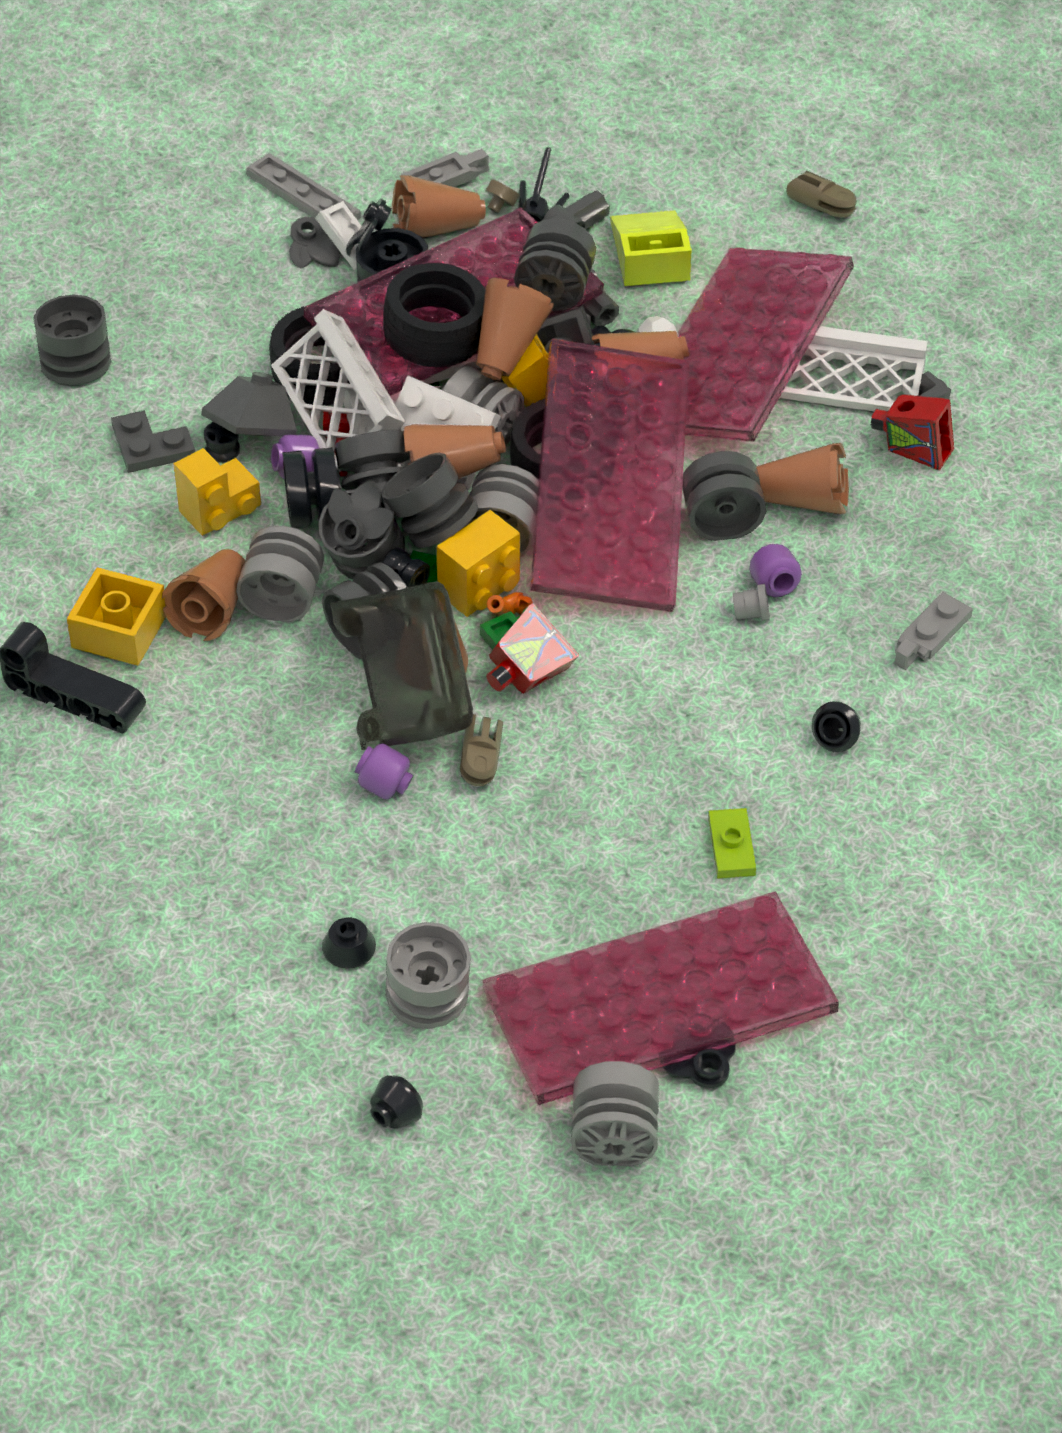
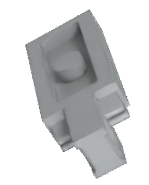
(453, 168)
(931, 630)

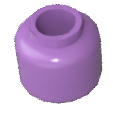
(289, 443)
(776, 569)
(383, 771)

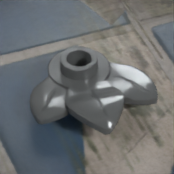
(312, 245)
(363, 511)

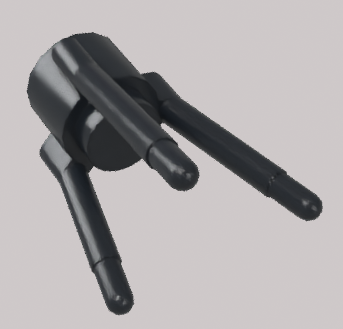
(536, 205)

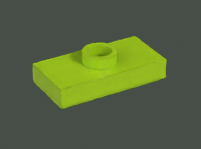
(732, 843)

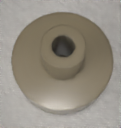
(501, 195)

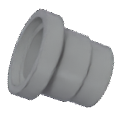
(751, 604)

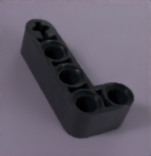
(69, 686)

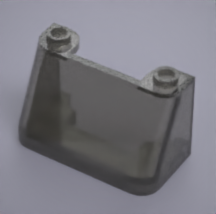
(408, 663)

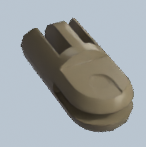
(822, 195)
(480, 752)

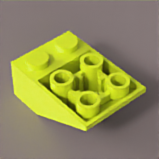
(652, 247)

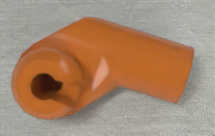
(513, 602)

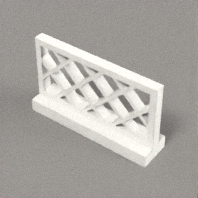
(857, 350)
(354, 368)

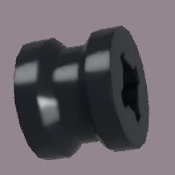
(221, 443)

